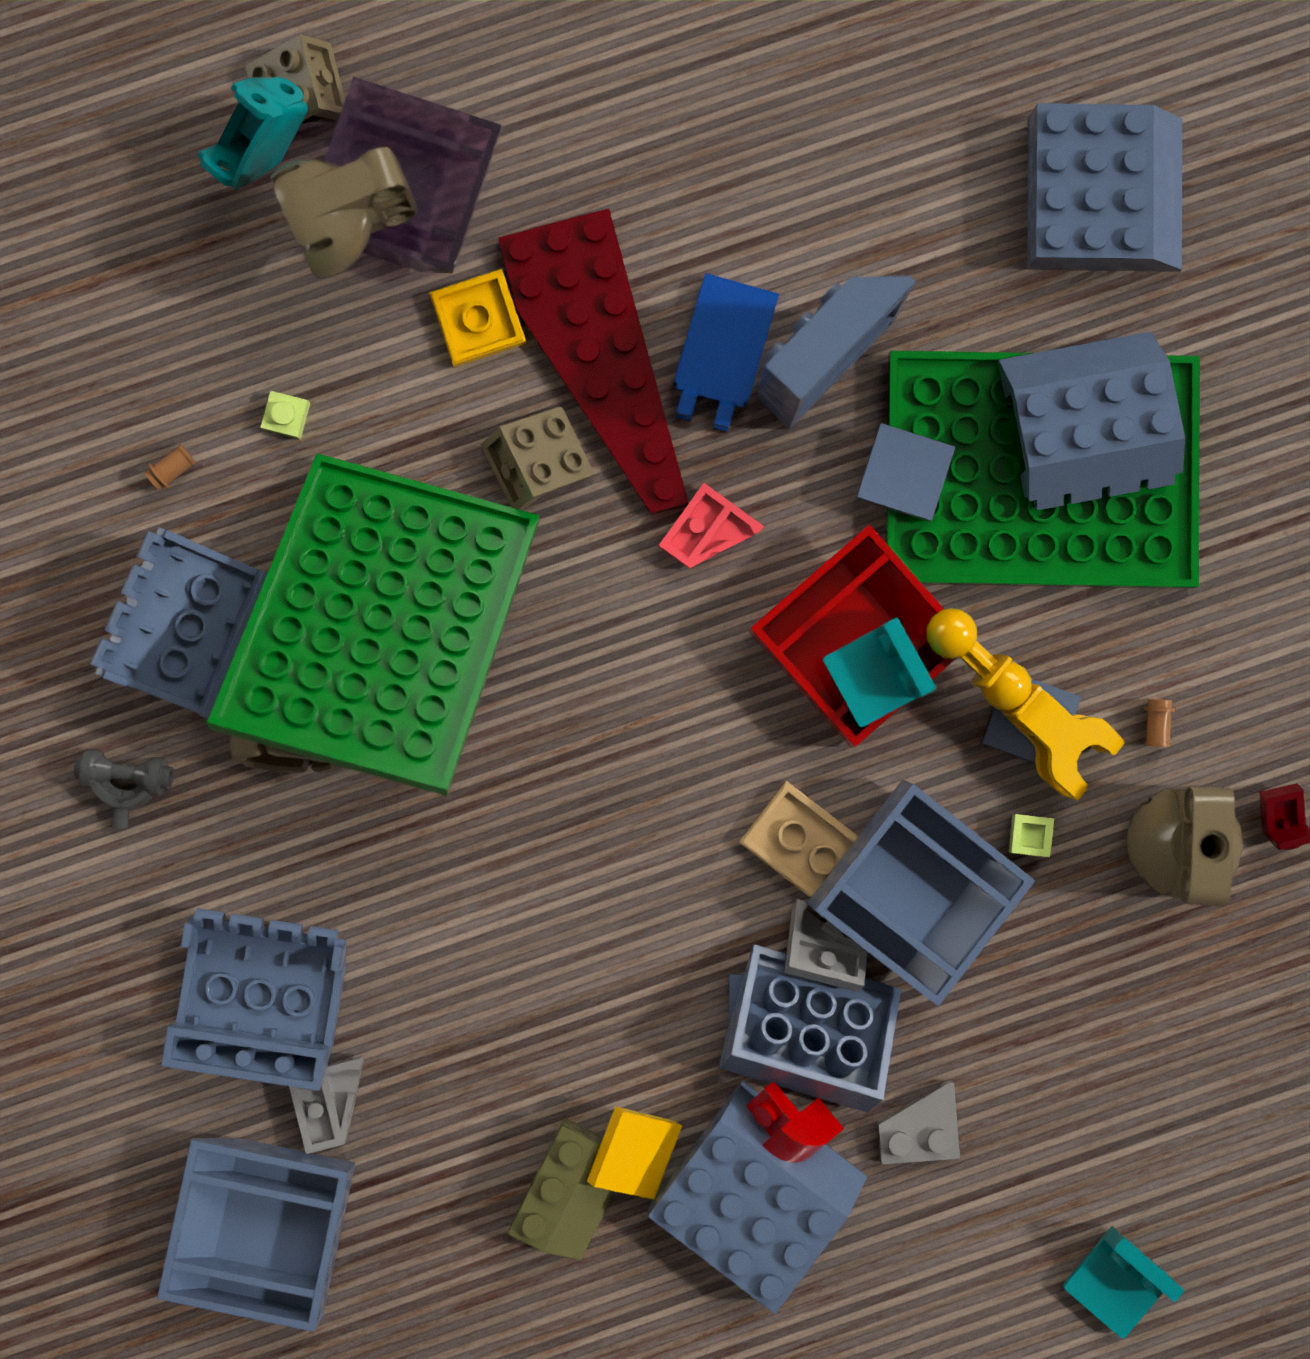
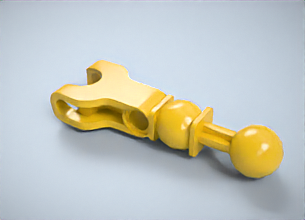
(1034, 712)

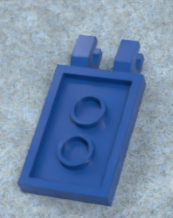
(723, 347)

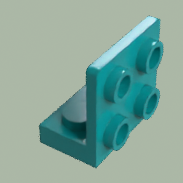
(878, 673)
(1119, 1283)

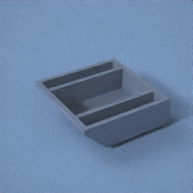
(1104, 188)
(829, 343)
(921, 891)
(751, 1211)
(256, 1231)

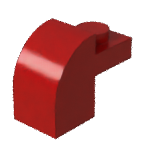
(793, 1133)

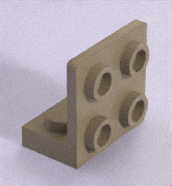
(309, 66)
(536, 457)

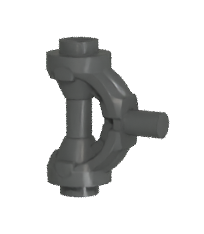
(151, 779)

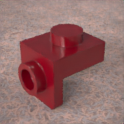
(1284, 817)

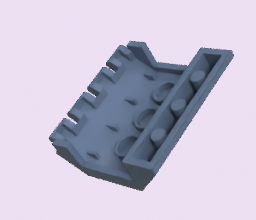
(1095, 419)
(178, 621)
(257, 1000)

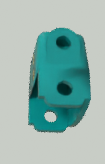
(257, 131)

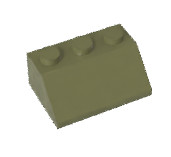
(560, 1205)

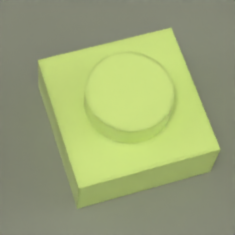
(285, 415)
(1031, 835)

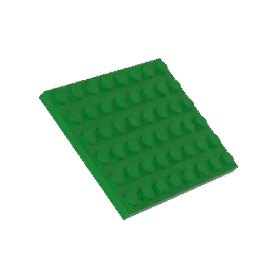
(986, 526)
(376, 625)

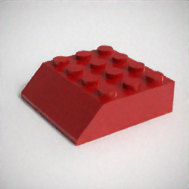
(837, 605)

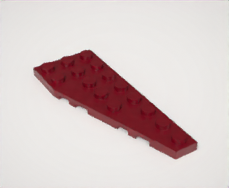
(585, 320)

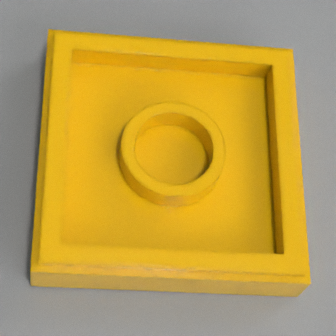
(478, 318)
(634, 1153)

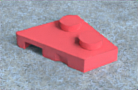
(707, 528)

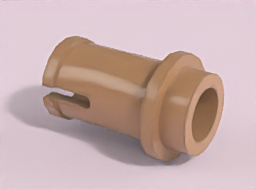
(169, 468)
(1158, 722)

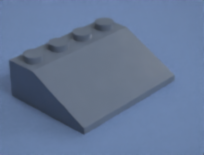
(811, 1033)

